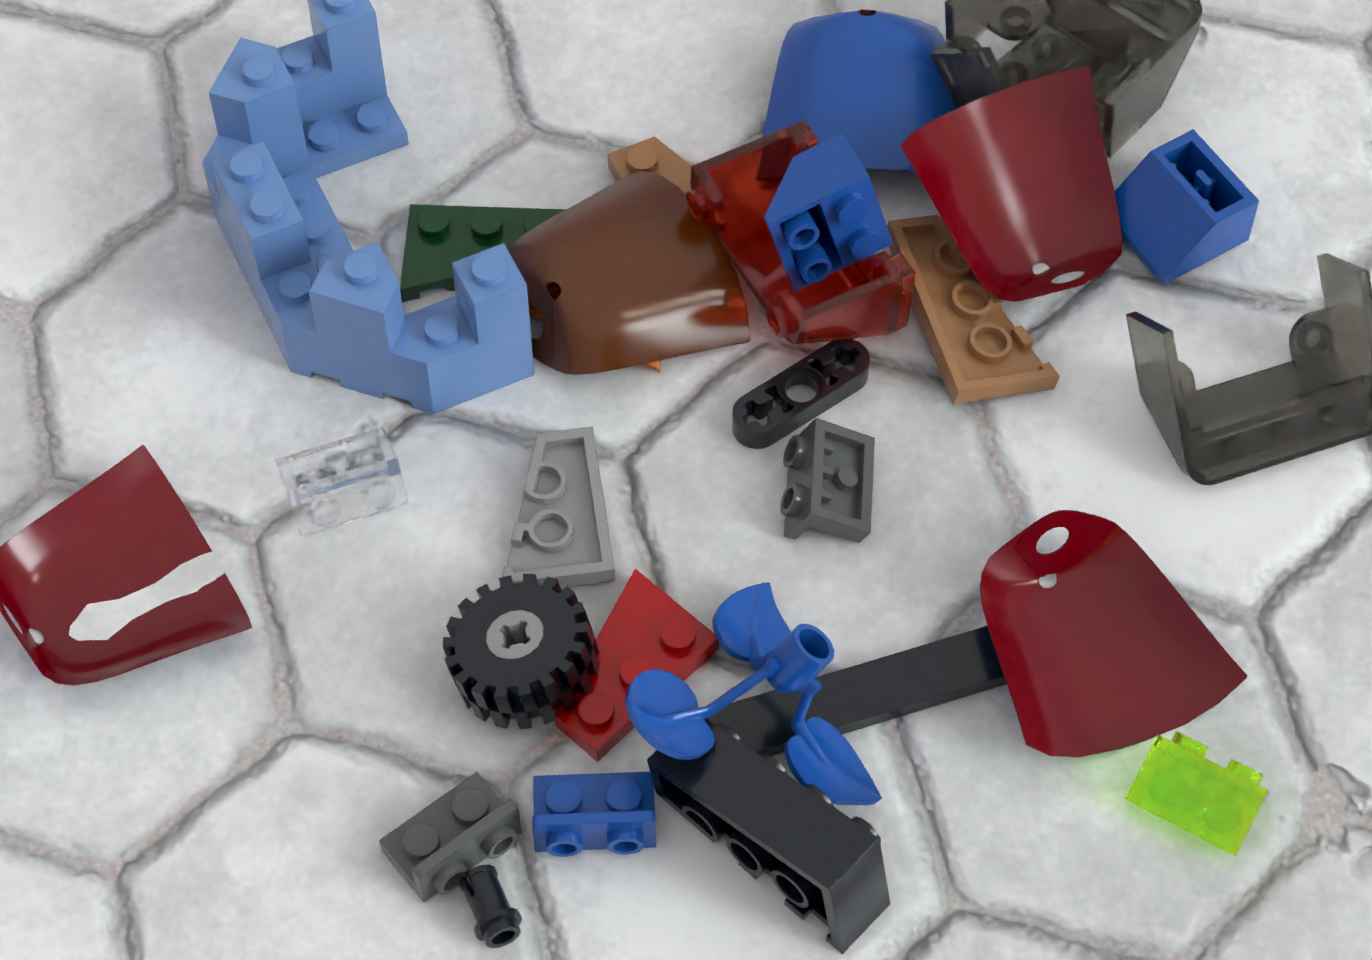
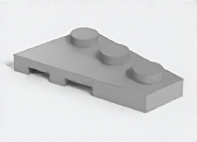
(562, 514)

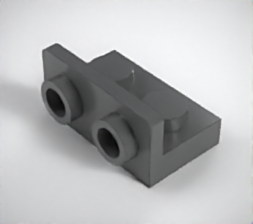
(828, 481)
(452, 837)

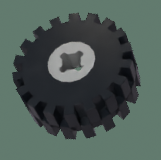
(521, 678)

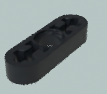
(790, 414)

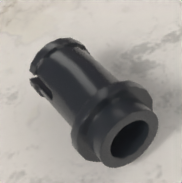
(495, 918)

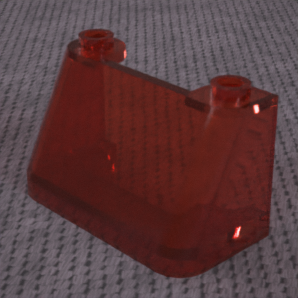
(733, 198)

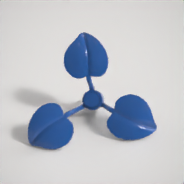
(754, 631)

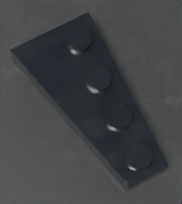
(780, 829)

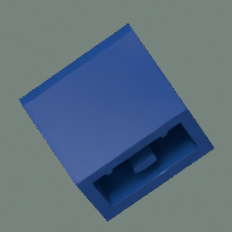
(1183, 207)
(825, 213)

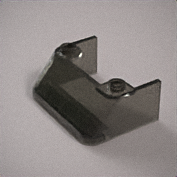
(1135, 35)
(1275, 412)

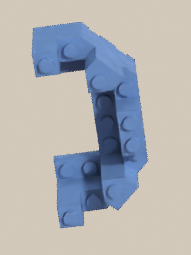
(331, 307)

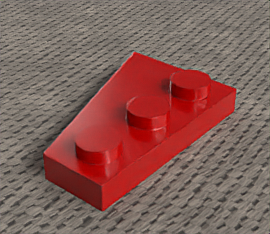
(640, 635)

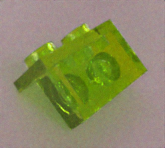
(1198, 793)

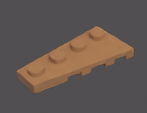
(963, 322)

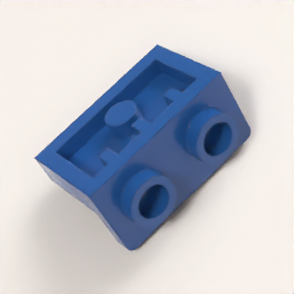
(593, 813)

